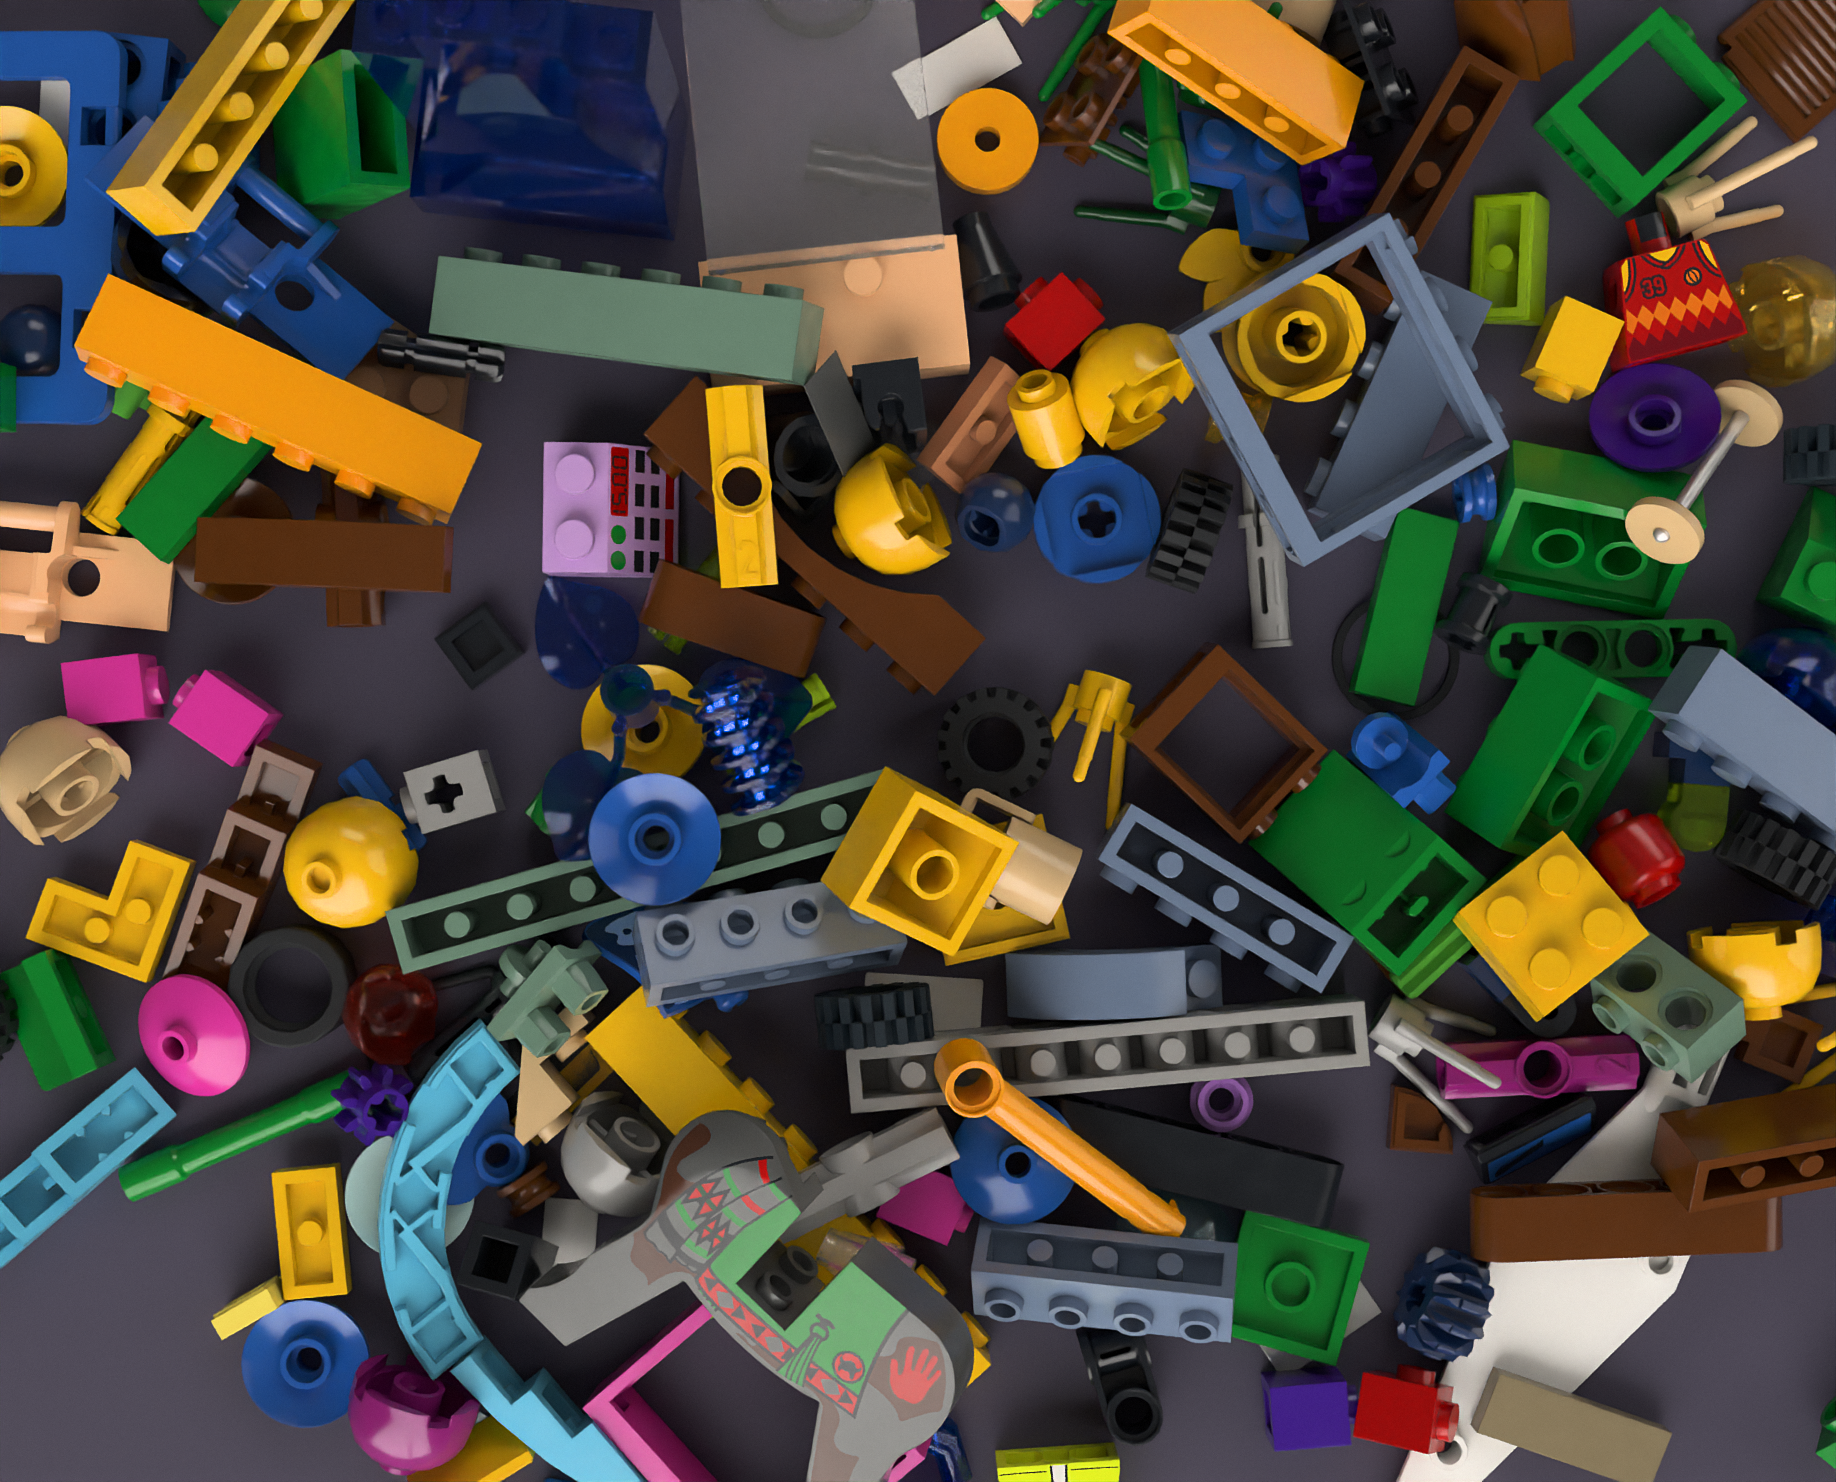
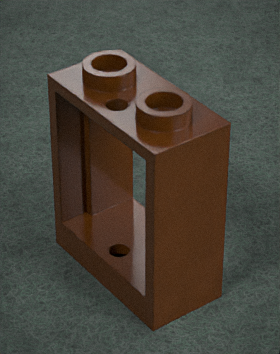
(1179, 696)

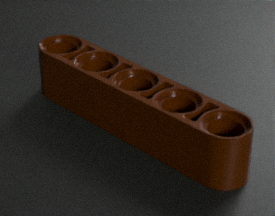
(1611, 1222)

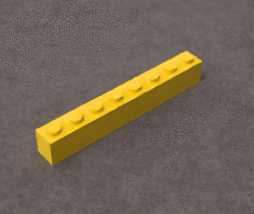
(688, 1076)

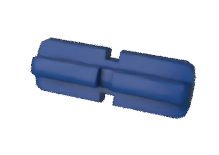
(364, 781)

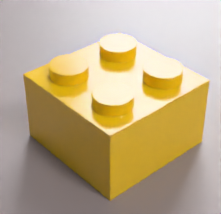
(1550, 926)

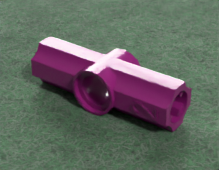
(1575, 1065)

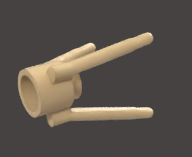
(1692, 201)

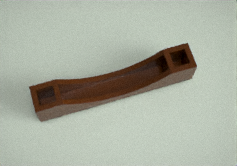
(913, 629)

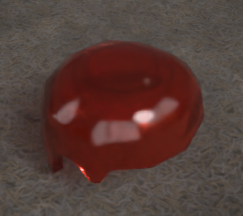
(385, 1022)

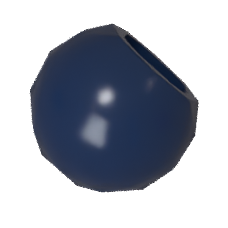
(31, 340)
(994, 512)

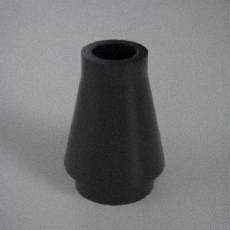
(986, 267)

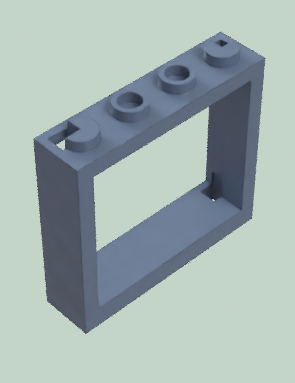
(1446, 355)

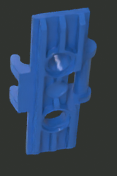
(240, 273)

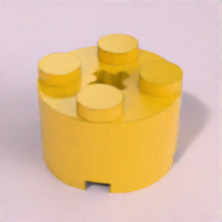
(1323, 351)

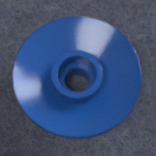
(620, 846)
(994, 1191)
(283, 1382)

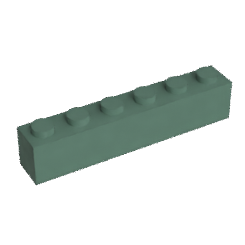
(627, 319)

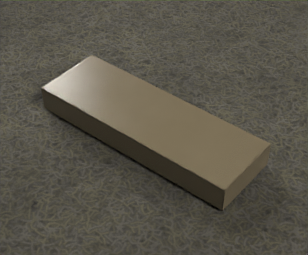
(1570, 1428)

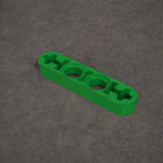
(1609, 643)

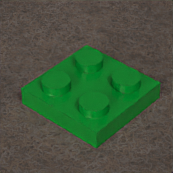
(1295, 1285)

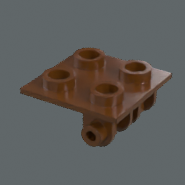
(1079, 114)

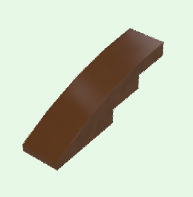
(324, 554)
(243, 864)

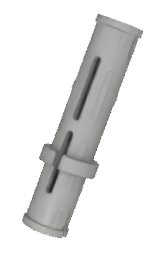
(1265, 575)

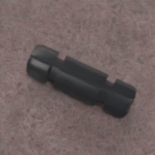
(441, 355)

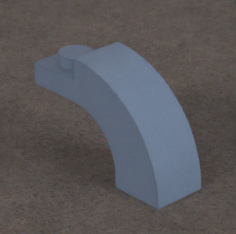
(1113, 982)

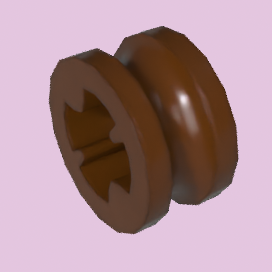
(528, 1190)

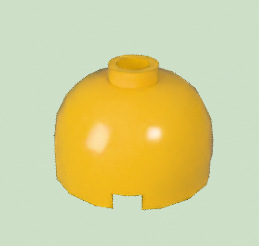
(1125, 381)
(887, 517)
(350, 863)
(1761, 962)

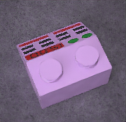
(607, 511)

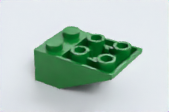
(1368, 863)

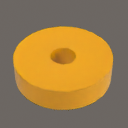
(991, 112)

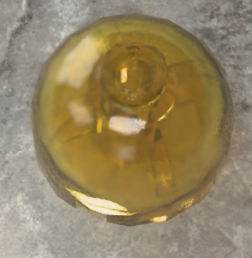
(1787, 319)

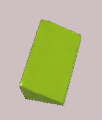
(1510, 256)

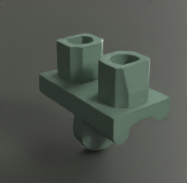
(537, 984)

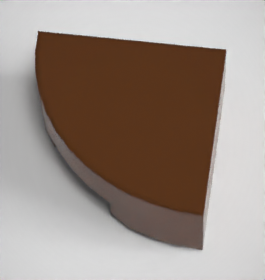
(1416, 1123)

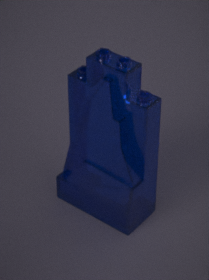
(533, 110)

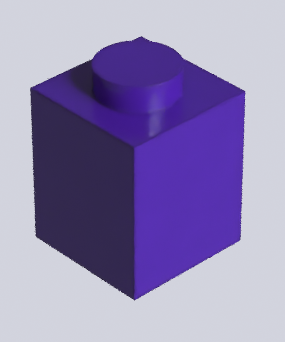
(1308, 1408)

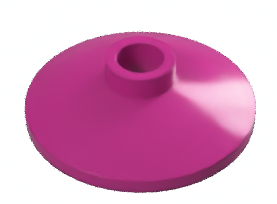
(194, 1035)

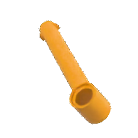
(1050, 1138)

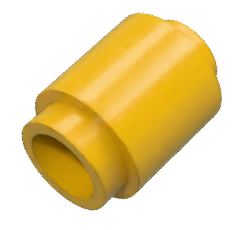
(1046, 418)

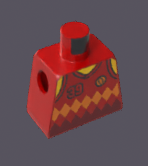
(1667, 297)

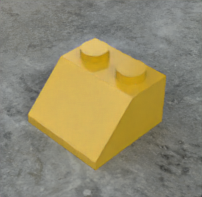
(918, 862)

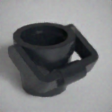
(801, 463)

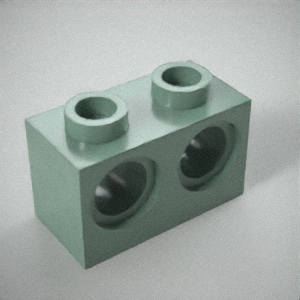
(1674, 997)

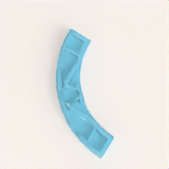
(417, 1192)

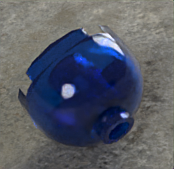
(1799, 666)

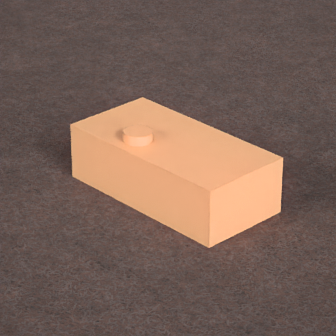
(876, 311)

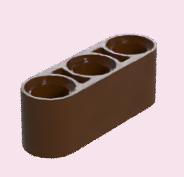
(731, 619)

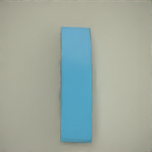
(78, 1160)
(543, 1417)

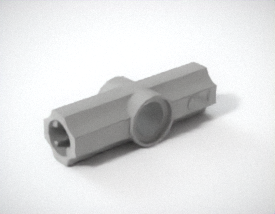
(873, 1167)

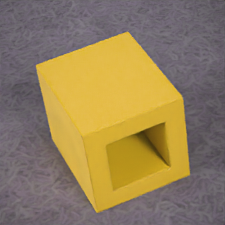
(1571, 350)

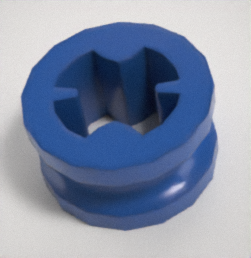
(1475, 494)

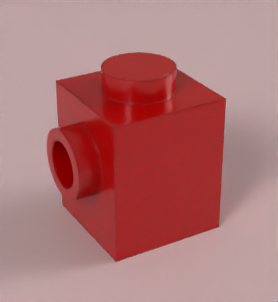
(1054, 321)
(1406, 1409)

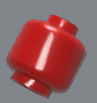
(1637, 857)

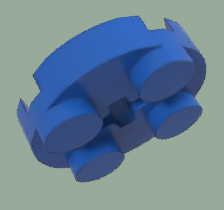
(1116, 489)

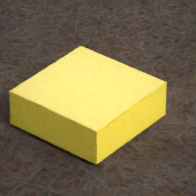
(249, 1307)

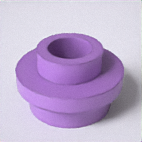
(1227, 1118)

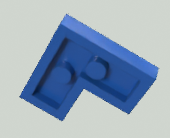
(1258, 174)

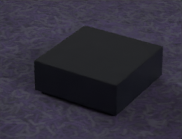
(479, 646)

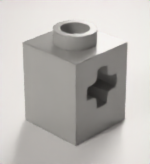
(479, 788)

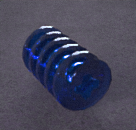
(750, 739)

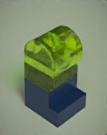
(1695, 797)

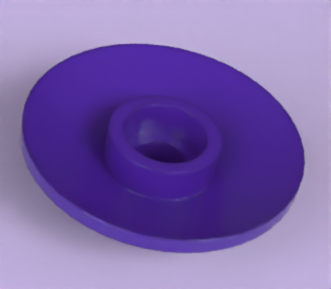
(1659, 398)

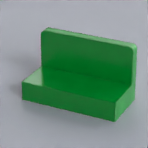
(55, 1019)

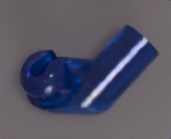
(950, 1453)

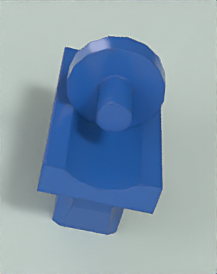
(1401, 761)

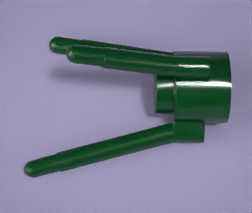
(1196, 212)

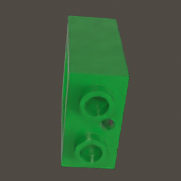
(1592, 153)

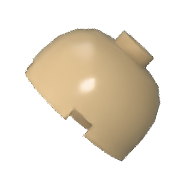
(59, 778)

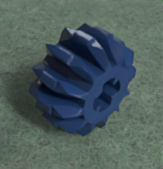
(1443, 1304)

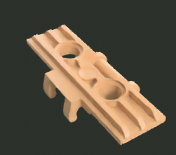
(35, 587)

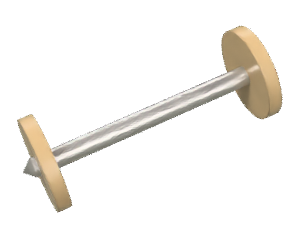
(1667, 527)

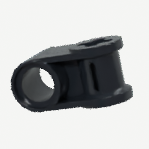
(1119, 1370)

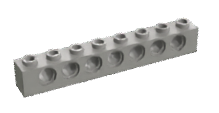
(1125, 1052)

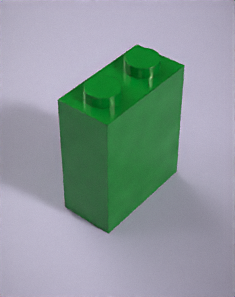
(340, 140)

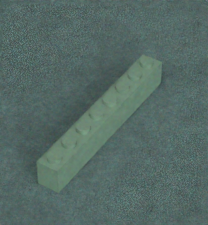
(574, 893)

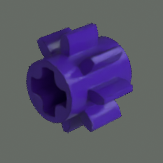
(1338, 184)
(372, 1102)

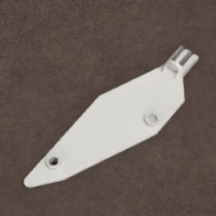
(1567, 1315)

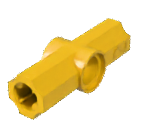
(735, 442)

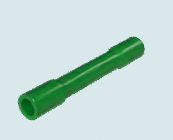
(1165, 149)
(179, 1161)

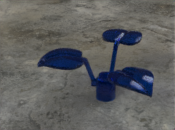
(578, 638)

